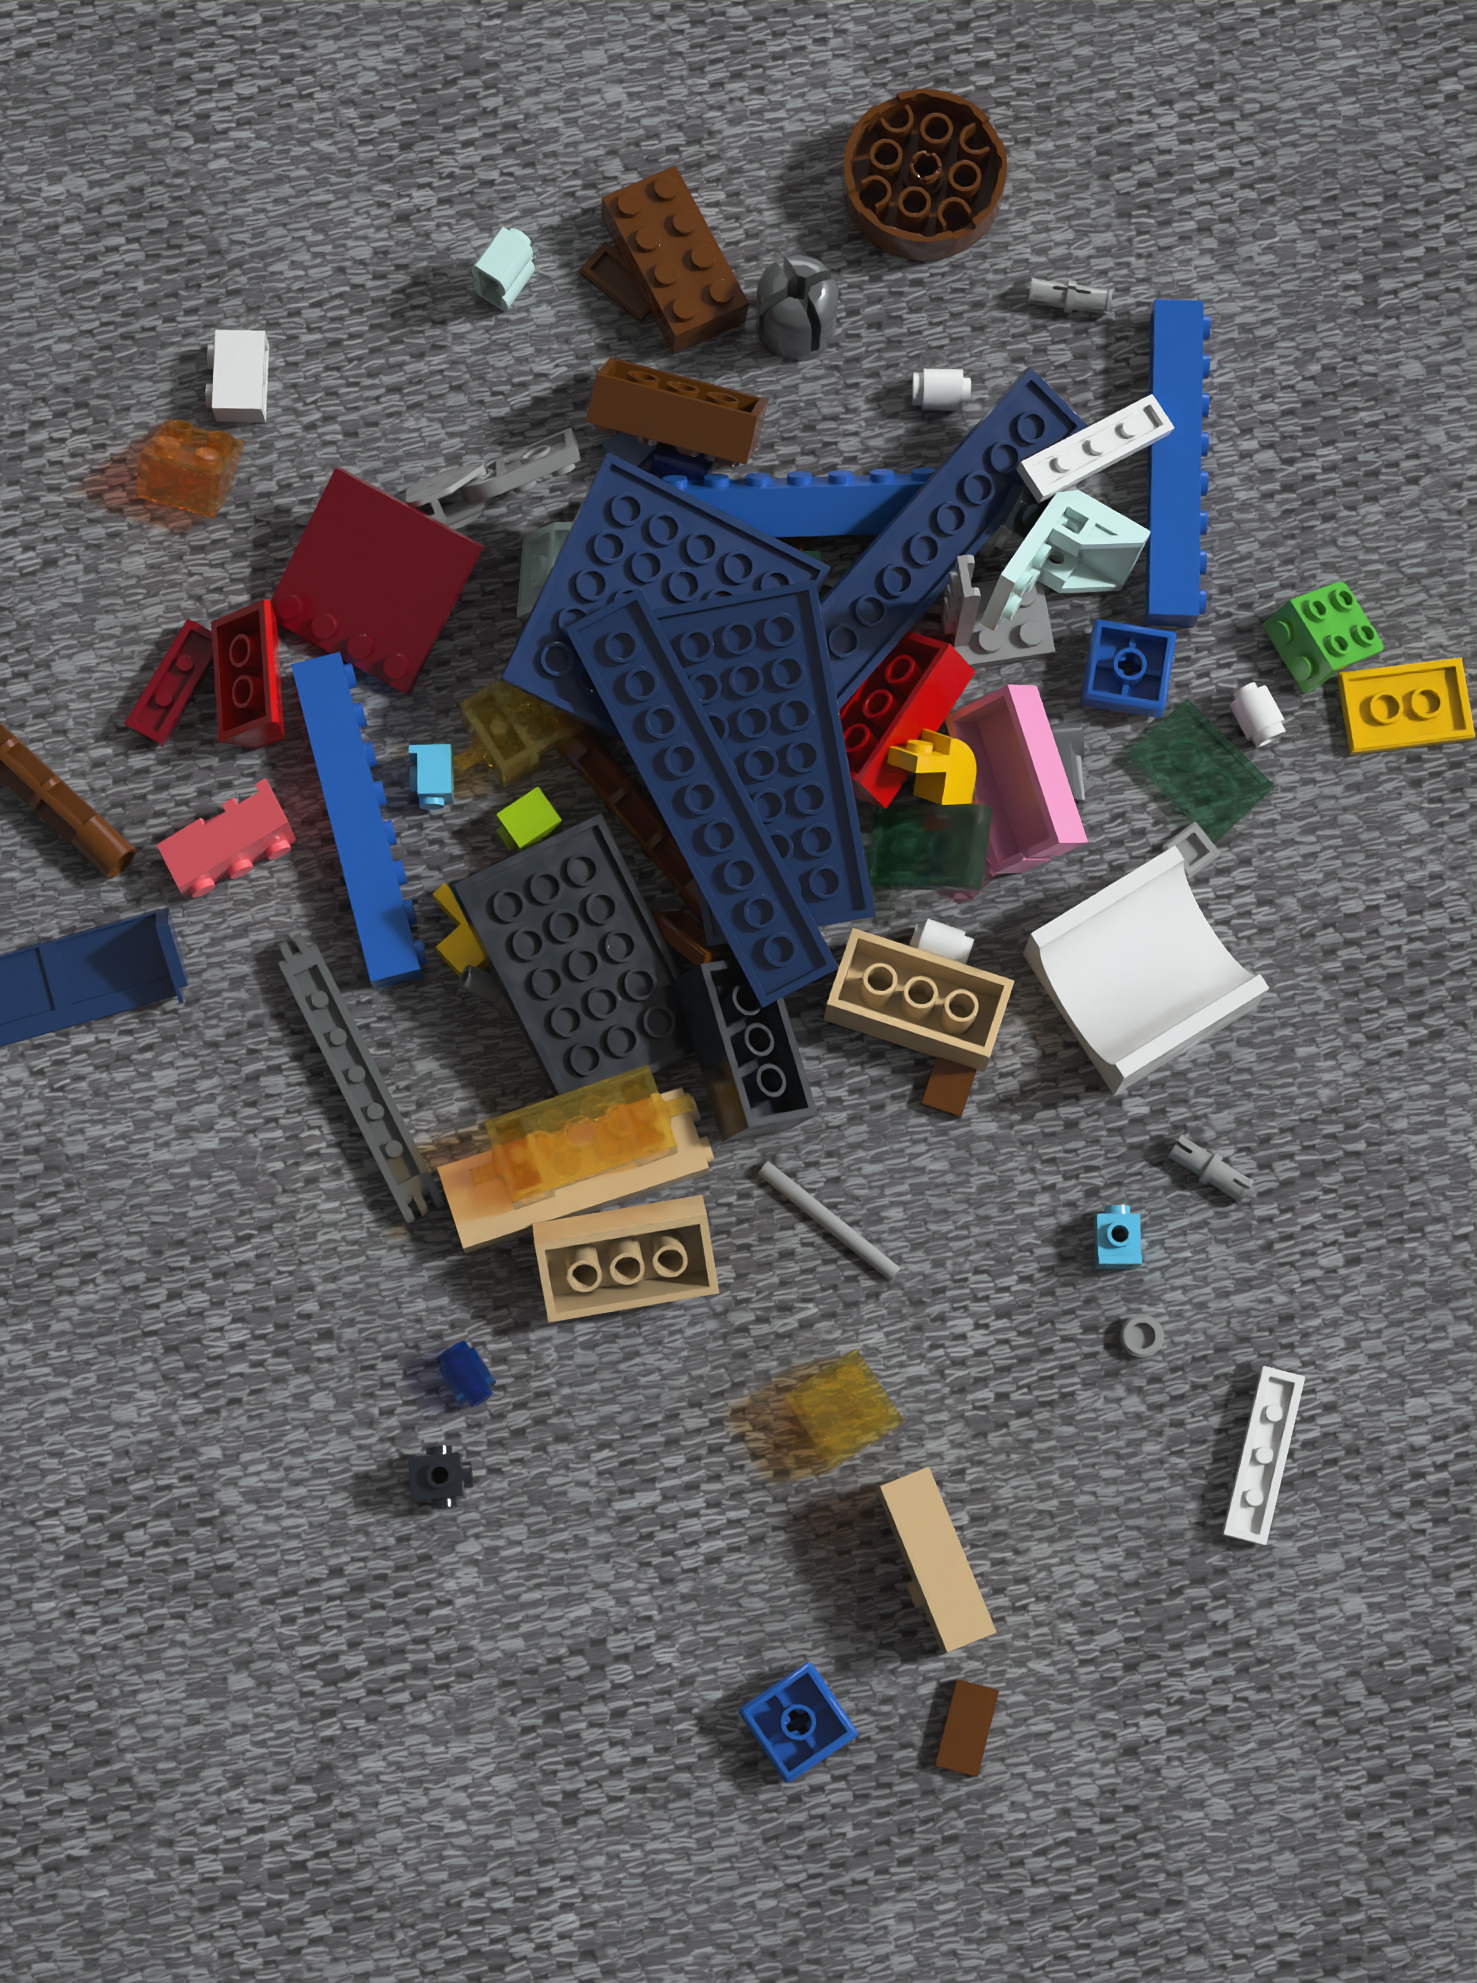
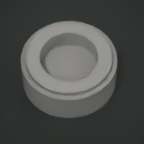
(1141, 1336)

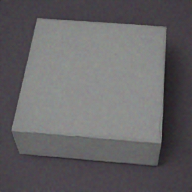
(1195, 849)

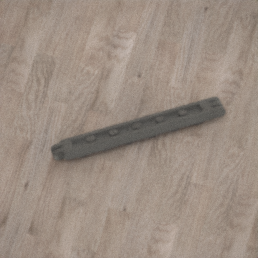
(358, 1078)

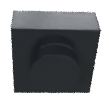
(1020, 511)

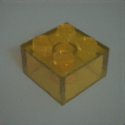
(843, 1410)

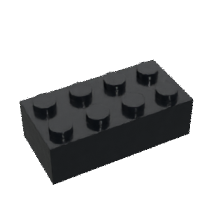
(744, 1053)

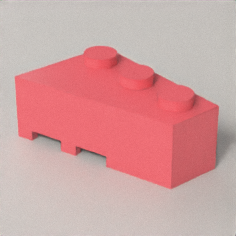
(227, 842)

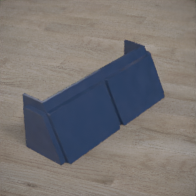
(90, 975)

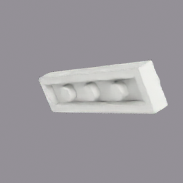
(1095, 448)
(1263, 1456)

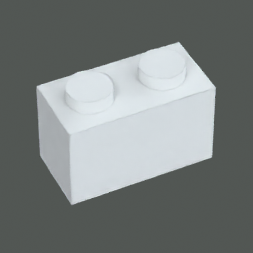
(239, 376)

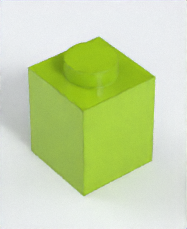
(528, 821)

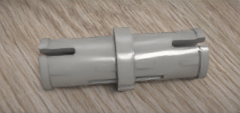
(1070, 296)
(1210, 1168)

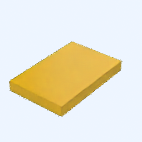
(1405, 706)

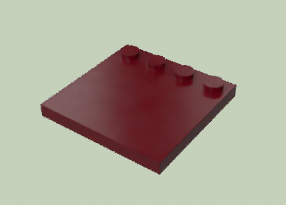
(374, 580)

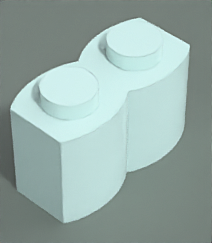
(504, 268)

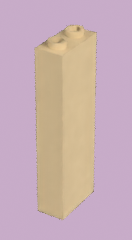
(486, 1212)

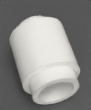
(940, 389)
(1257, 714)
(942, 941)

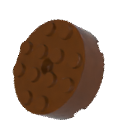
(932, 135)

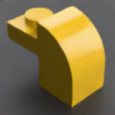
(942, 767)
(460, 946)

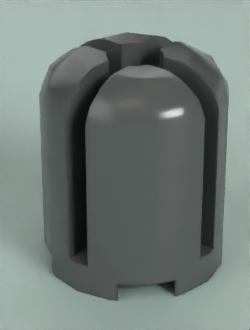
(796, 308)

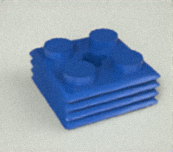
(1150, 654)
(827, 1728)

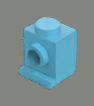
(433, 775)
(1114, 1254)

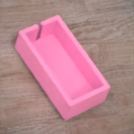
(1019, 778)

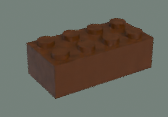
(674, 259)
(676, 412)

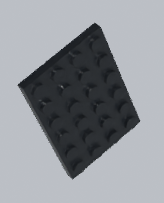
(578, 958)

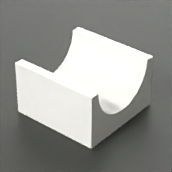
(1141, 972)

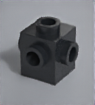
(423, 1473)

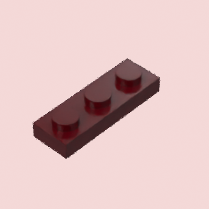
(173, 684)

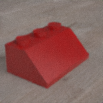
(248, 676)

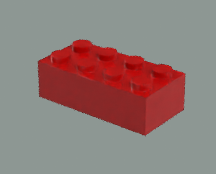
(893, 705)

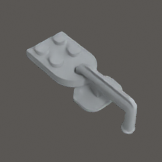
(482, 482)

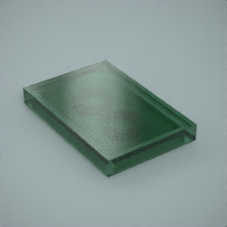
(1200, 771)
(929, 847)

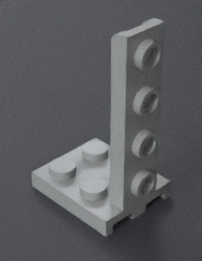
(1020, 639)

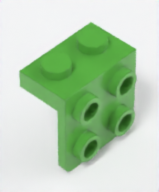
(1322, 634)

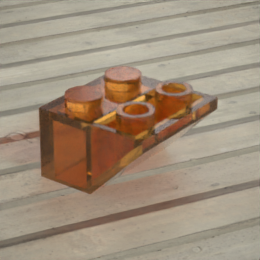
(188, 467)

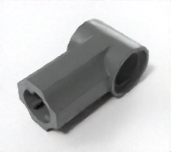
(1070, 745)

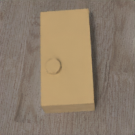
(918, 1000)
(625, 1258)
(935, 1561)

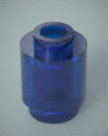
(668, 462)
(466, 1374)

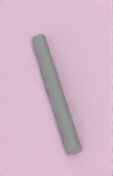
(829, 1221)

